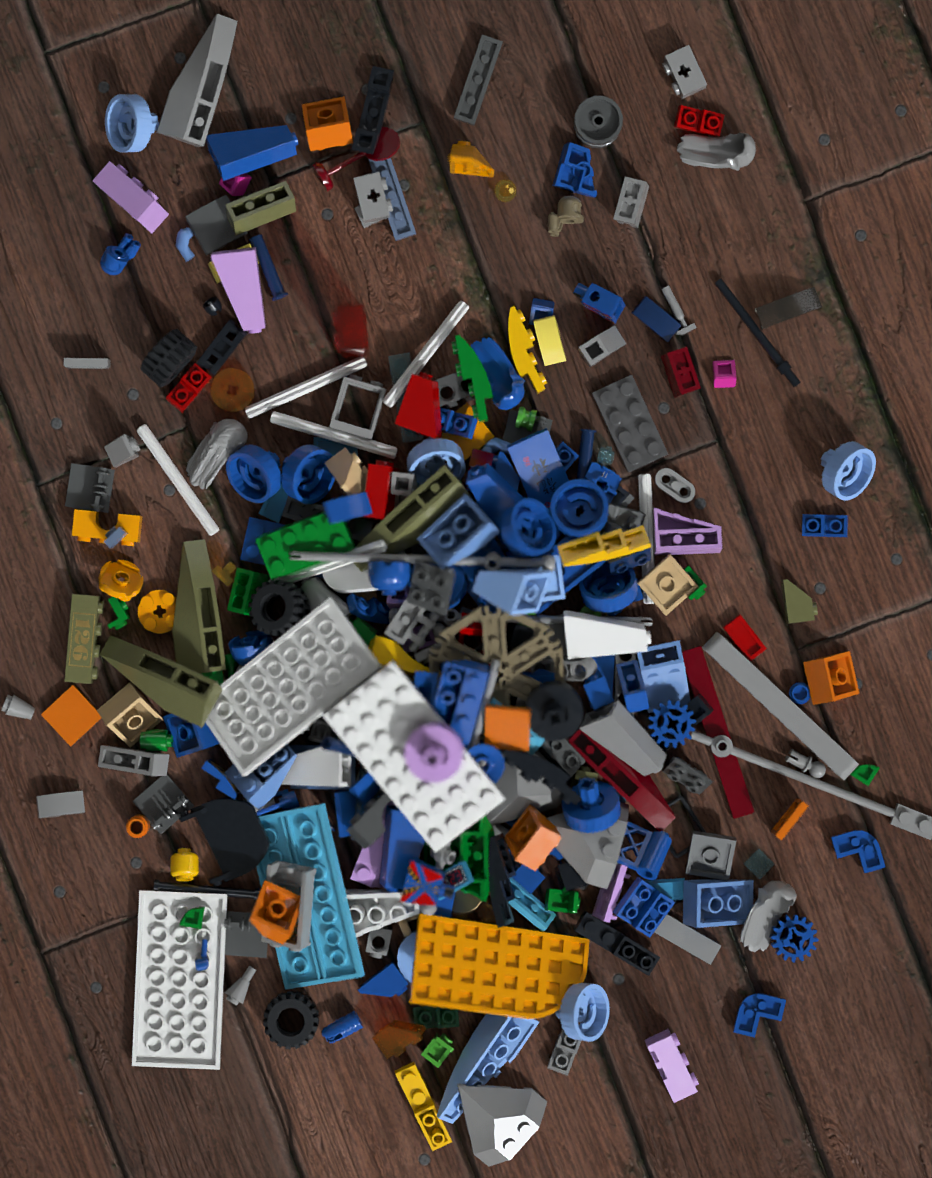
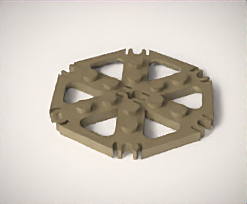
(495, 648)

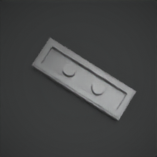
(688, 939)

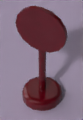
(385, 149)

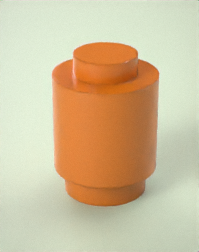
(138, 826)

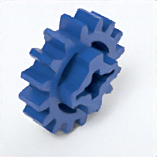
(662, 729)
(784, 941)

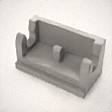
(631, 201)

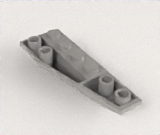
(198, 86)

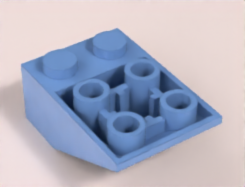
(664, 674)
(266, 779)

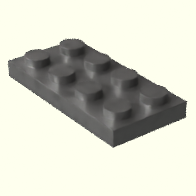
(630, 423)

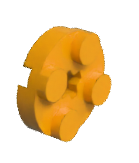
(112, 586)
(146, 611)

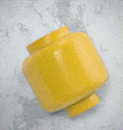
(184, 865)

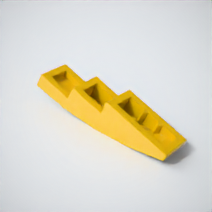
(603, 547)

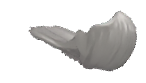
(717, 152)
(214, 450)
(772, 902)

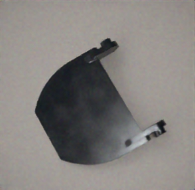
(232, 834)

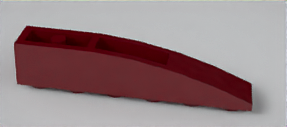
(632, 785)

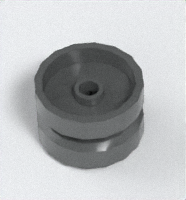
(598, 135)

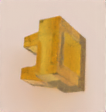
(224, 573)

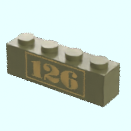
(82, 639)

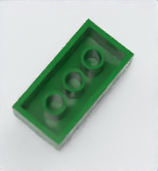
(304, 535)

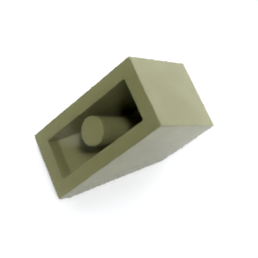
(797, 604)

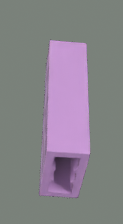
(242, 283)

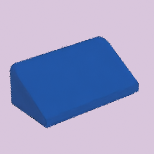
(365, 788)

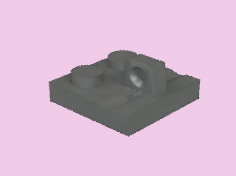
(622, 518)
(710, 855)

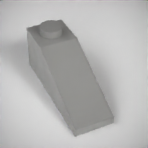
(133, 760)

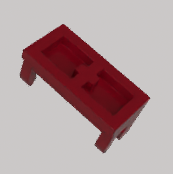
(680, 372)

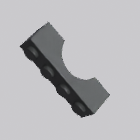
(369, 825)

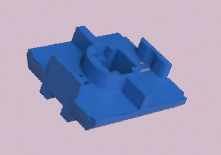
(605, 476)

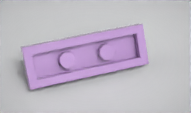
(608, 897)

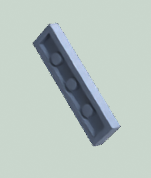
(400, 217)

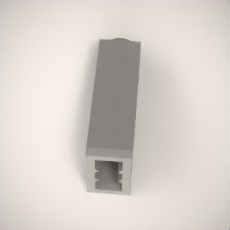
(624, 737)

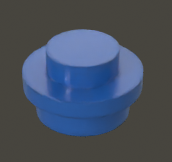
(799, 693)

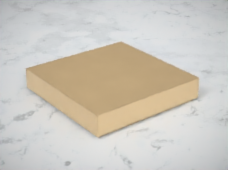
(667, 584)

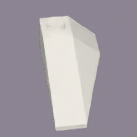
(377, 908)

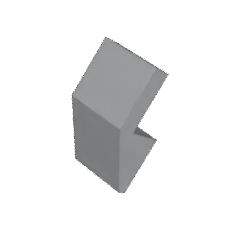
(402, 486)

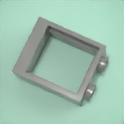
(352, 429)

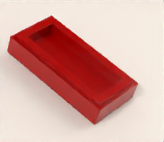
(744, 637)

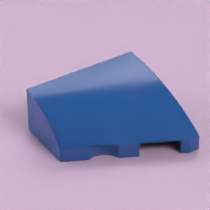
(575, 171)

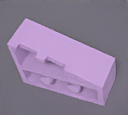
(131, 196)
(684, 535)
(672, 1065)

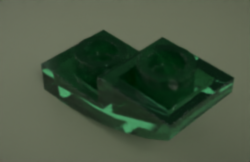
(435, 1016)

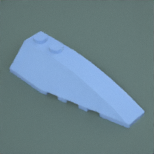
(488, 1049)

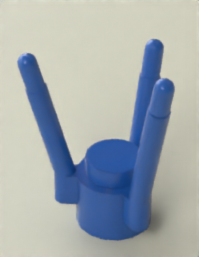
(287, 801)

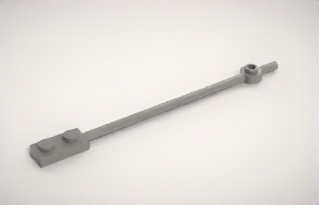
(900, 816)

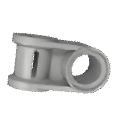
(320, 729)

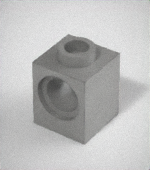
(377, 952)

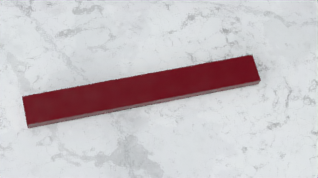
(714, 725)

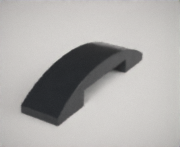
(374, 110)

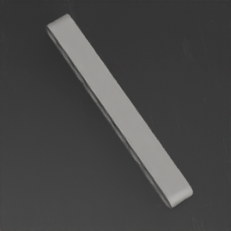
(780, 705)

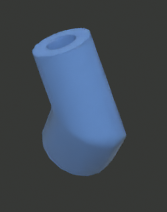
(182, 243)
(495, 445)

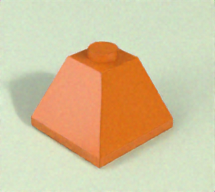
(275, 912)

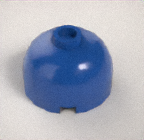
(389, 576)
(247, 648)

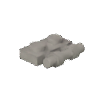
(405, 621)

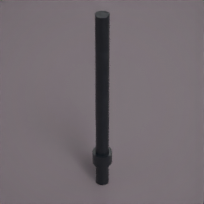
(783, 366)

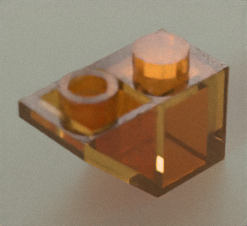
(396, 1036)

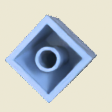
(513, 588)

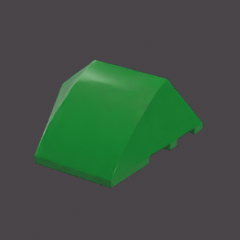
(473, 848)

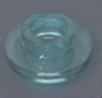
(605, 456)

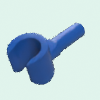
(202, 963)

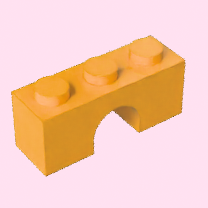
(87, 527)

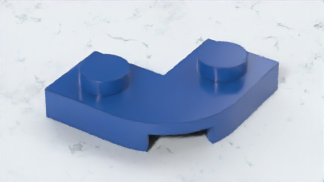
(862, 843)
(755, 1006)

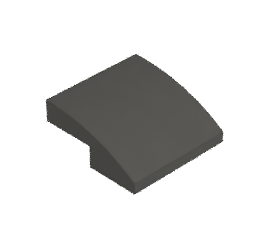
(212, 226)

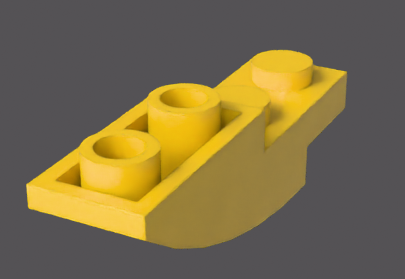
(519, 342)
(423, 1106)

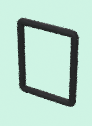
(693, 817)

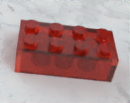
(352, 331)

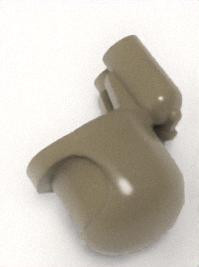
(567, 213)

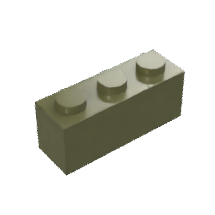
(260, 208)

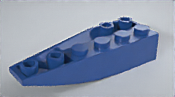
(461, 695)

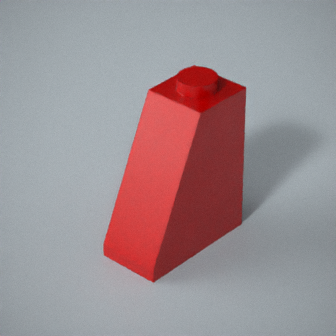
(421, 406)

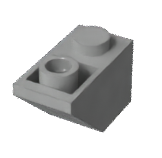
(601, 346)
(122, 450)

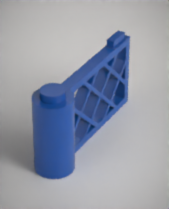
(651, 854)

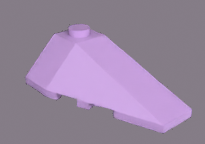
(369, 861)

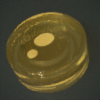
(505, 190)

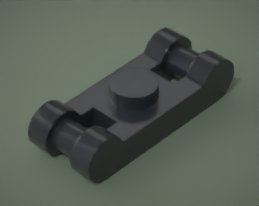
(222, 348)

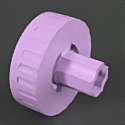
(431, 768)

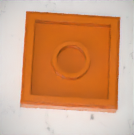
(71, 715)
(507, 727)
(789, 818)

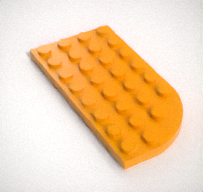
(494, 967)

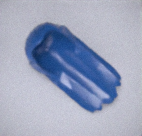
(505, 383)

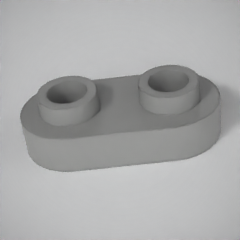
(675, 484)

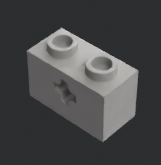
(694, 80)
(365, 186)

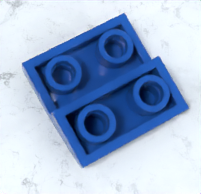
(643, 907)

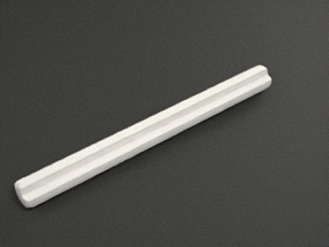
(426, 353)
(306, 387)
(333, 435)
(177, 479)
(645, 506)
(372, 548)

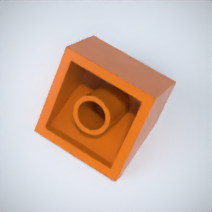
(327, 123)
(831, 678)
(532, 838)

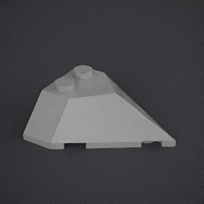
(520, 794)
(595, 853)
(500, 1119)

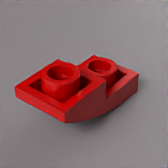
(699, 121)
(188, 388)

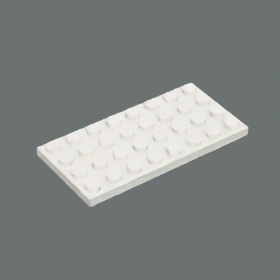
(290, 686)
(376, 727)
(175, 1004)

